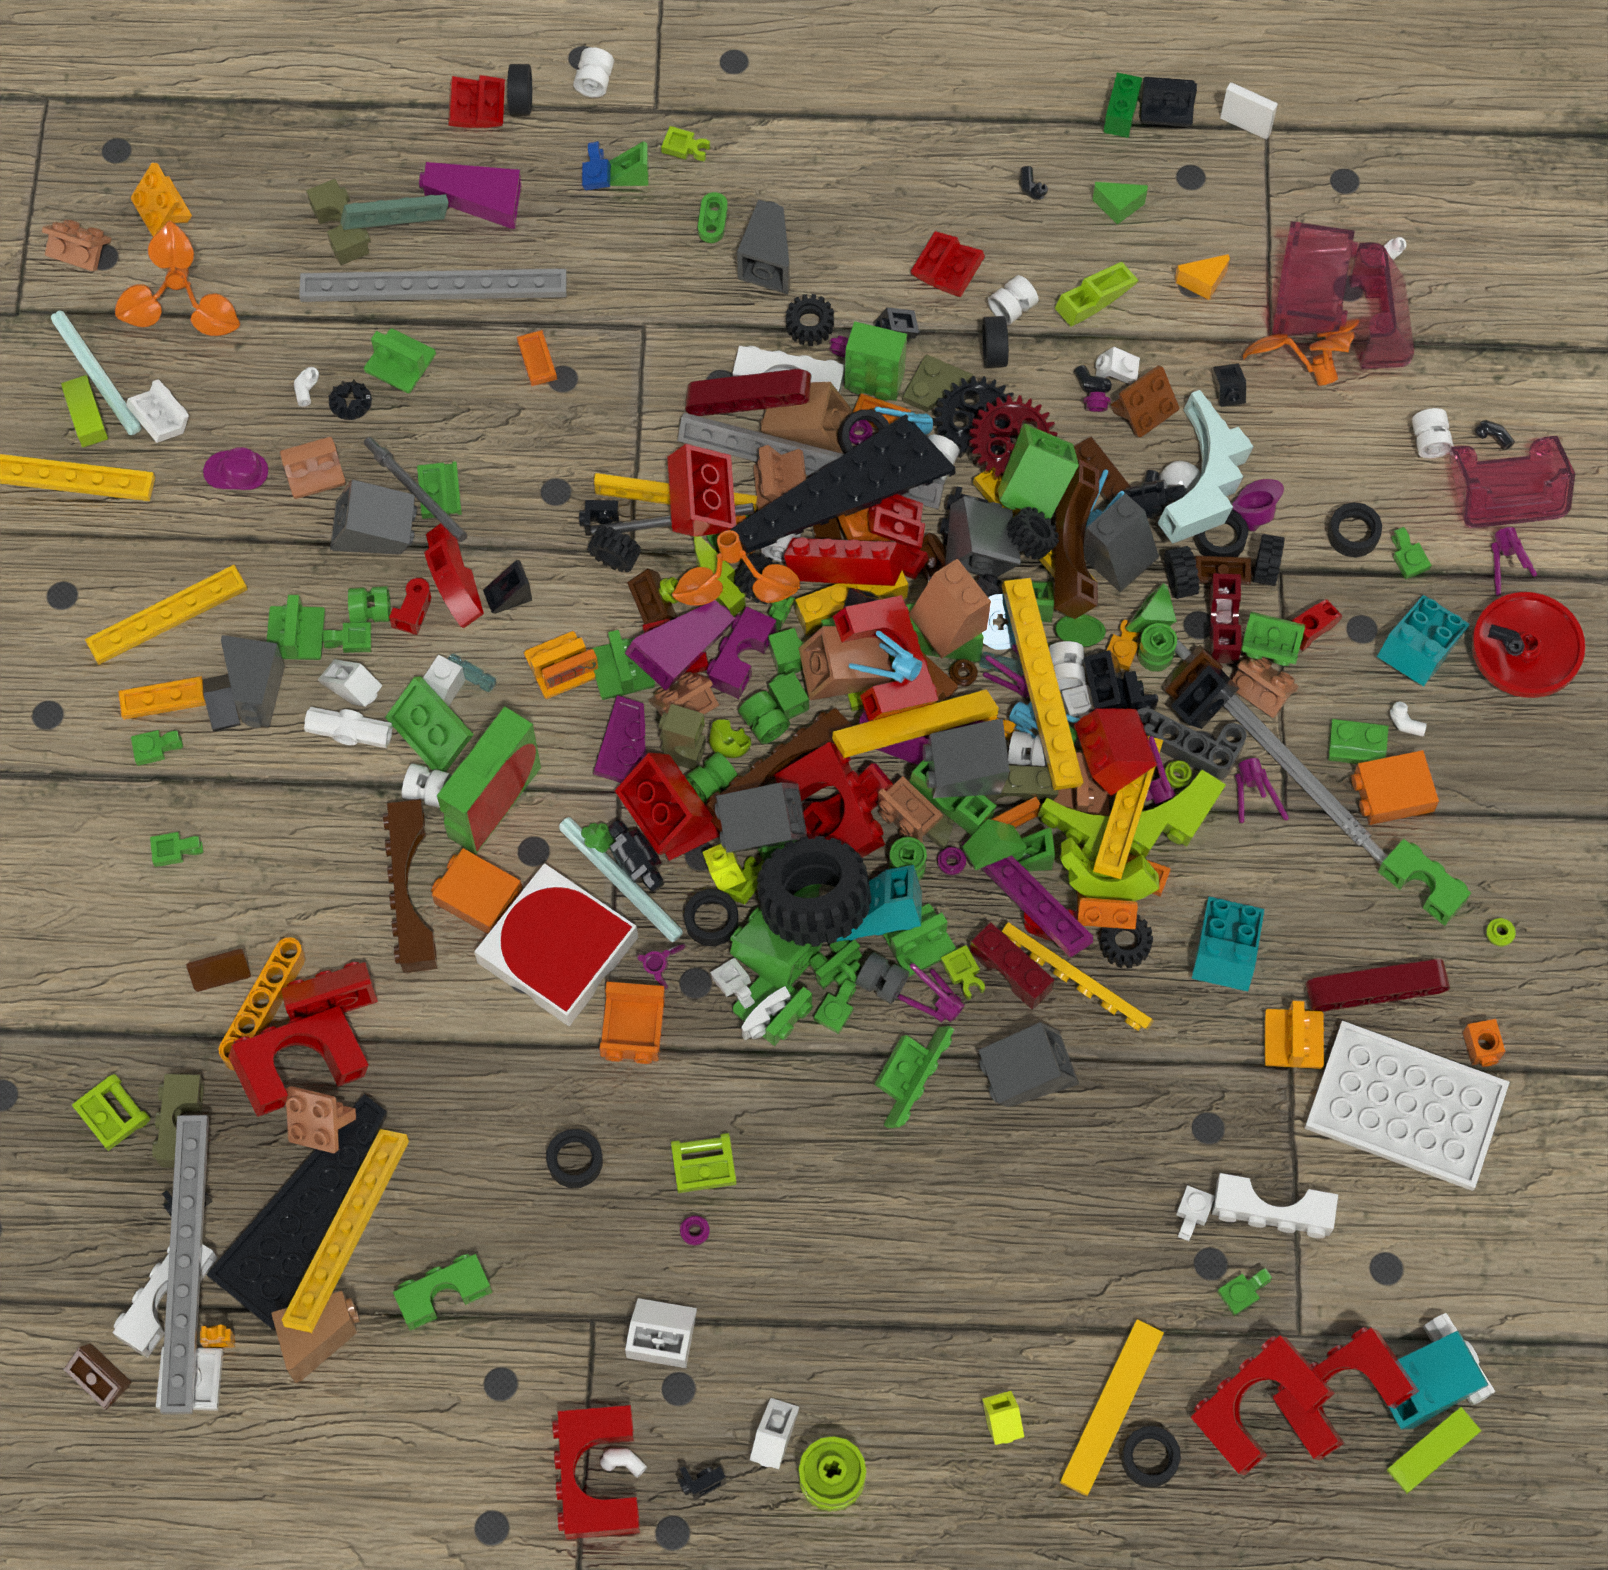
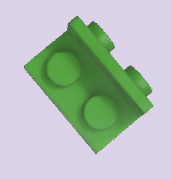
(398, 359)
(297, 629)
(1272, 639)
(616, 671)
(921, 944)

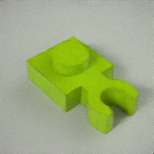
(682, 142)
(743, 892)
(962, 968)

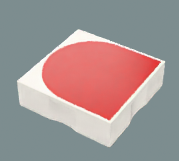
(556, 944)

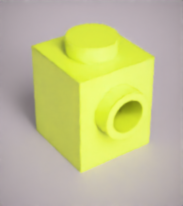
(724, 867)
(1003, 1418)

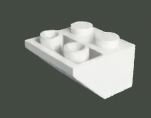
(660, 1333)

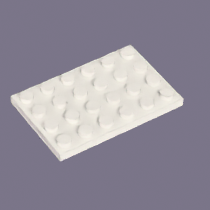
(1407, 1105)

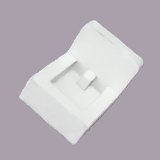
(1118, 365)

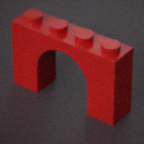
(893, 620)
(829, 769)
(323, 1032)
(1365, 1353)
(1220, 1415)
(577, 1433)

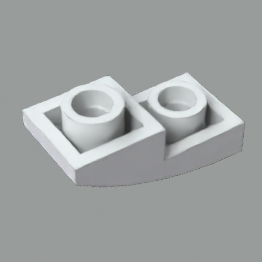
(759, 1018)

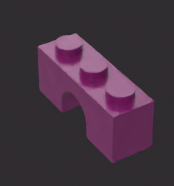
(749, 632)

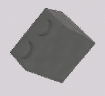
(764, 249)
(373, 519)
(981, 537)
(1120, 543)
(254, 677)
(967, 760)
(760, 817)
(1027, 1065)

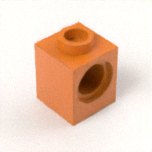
(1487, 1031)

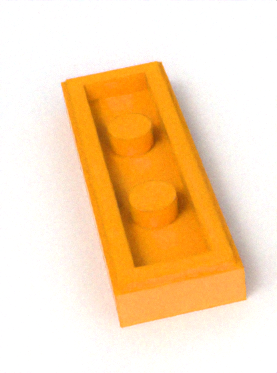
(161, 698)

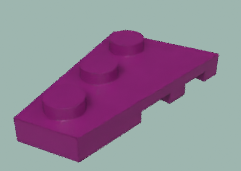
(623, 741)

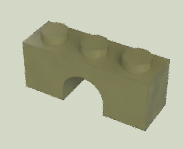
(327, 204)
(683, 736)
(1027, 783)
(178, 1095)

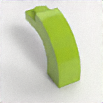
(1136, 883)

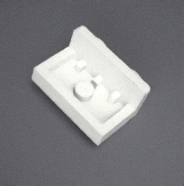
(159, 412)

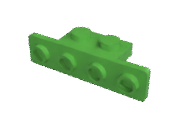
(908, 1071)

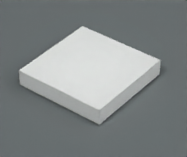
(1248, 110)
(207, 1379)

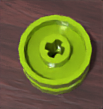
(832, 1455)

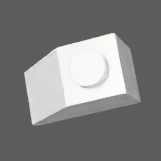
(445, 678)
(351, 682)
(774, 1433)

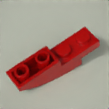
(451, 577)

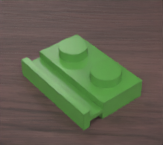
(442, 485)
(1357, 741)

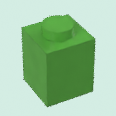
(789, 695)

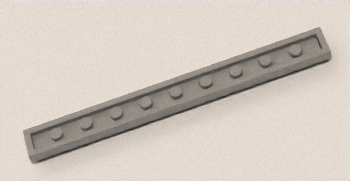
(433, 285)
(746, 445)
(184, 1265)

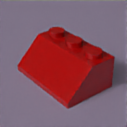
(701, 491)
(1115, 747)
(663, 802)
(345, 988)

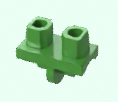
(839, 967)

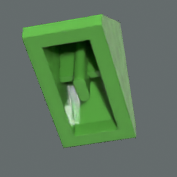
(631, 167)
(1119, 199)
(1045, 599)
(1155, 609)
(992, 843)
(1039, 851)

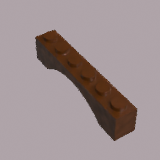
(1074, 586)
(803, 743)
(407, 831)

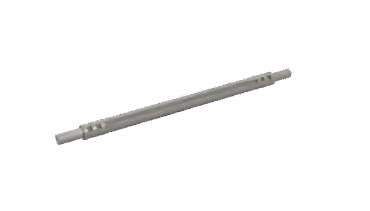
(1298, 771)

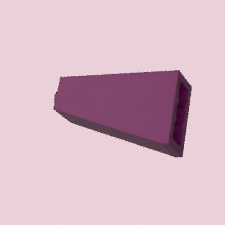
(476, 190)
(678, 644)

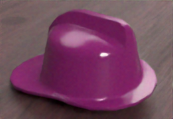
(236, 469)
(1258, 502)

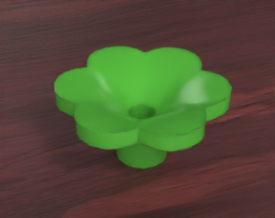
(597, 837)

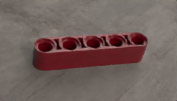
(748, 392)
(1377, 985)

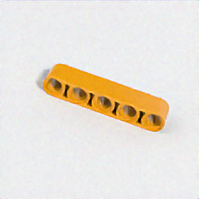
(264, 990)

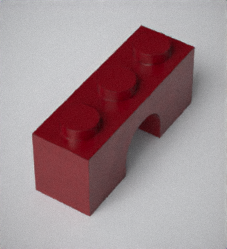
(1224, 617)
(1026, 977)

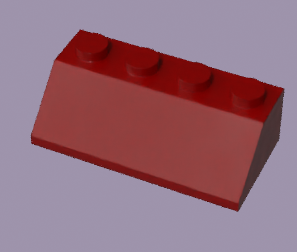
(846, 561)

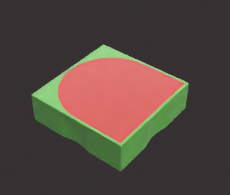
(489, 780)

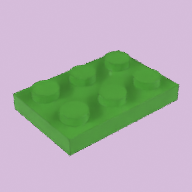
(429, 725)

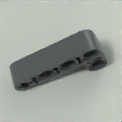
(1186, 738)

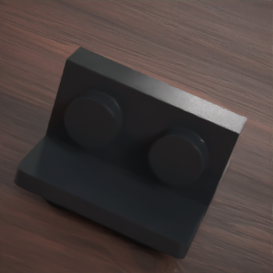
(1168, 101)

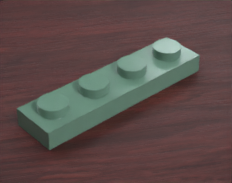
(394, 211)

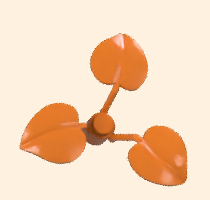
(174, 251)
(1322, 364)
(701, 586)

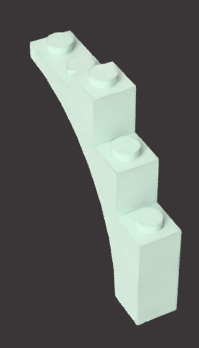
(1220, 477)

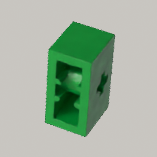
(1122, 105)

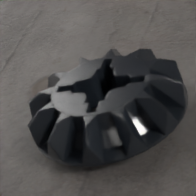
(357, 407)

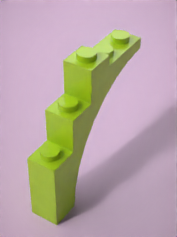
(1176, 818)

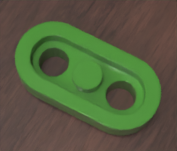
(712, 219)

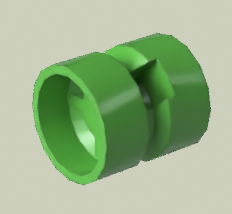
(359, 604)
(1157, 647)
(764, 717)
(712, 778)
(901, 856)

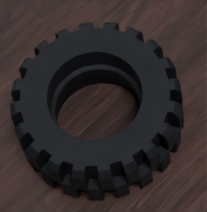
(821, 917)

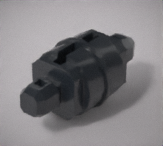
(1155, 496)
(635, 856)

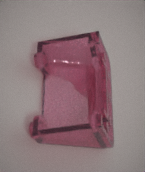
(1313, 280)
(1390, 330)
(1513, 488)

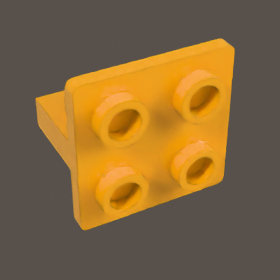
(159, 200)
(552, 653)
(1294, 1037)

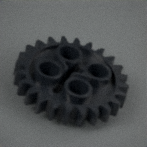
(955, 399)

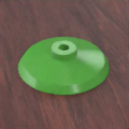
(1083, 630)

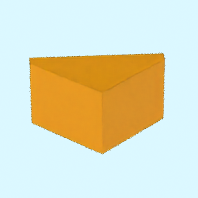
(1202, 275)

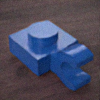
(597, 171)

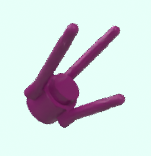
(1509, 544)
(1022, 689)
(1253, 775)
(1161, 788)
(657, 962)
(948, 1004)

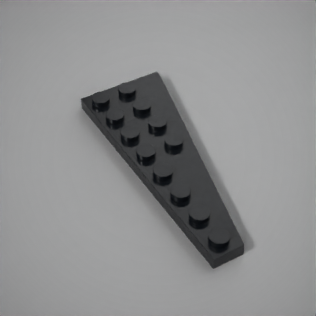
(861, 478)
(280, 1243)

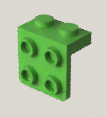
(782, 1024)

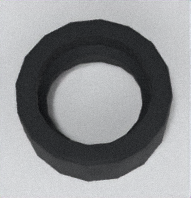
(519, 89)
(995, 342)
(845, 427)
(1359, 511)
(1237, 522)
(711, 896)
(567, 1137)
(1167, 1440)

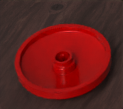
(1551, 642)

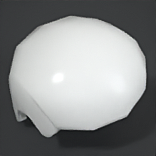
(1181, 473)

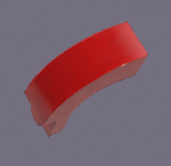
(826, 816)

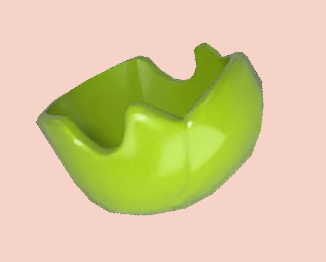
(727, 741)

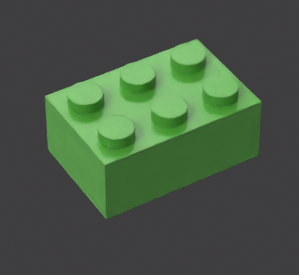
(875, 361)

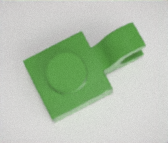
(1409, 558)
(781, 610)
(353, 637)
(151, 746)
(170, 848)
(835, 1010)
(1241, 1293)

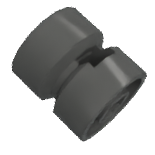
(872, 977)

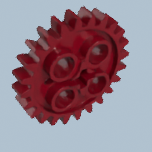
(1016, 415)

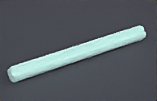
(96, 372)
(622, 881)

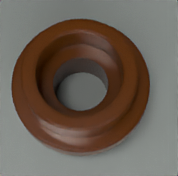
(967, 666)

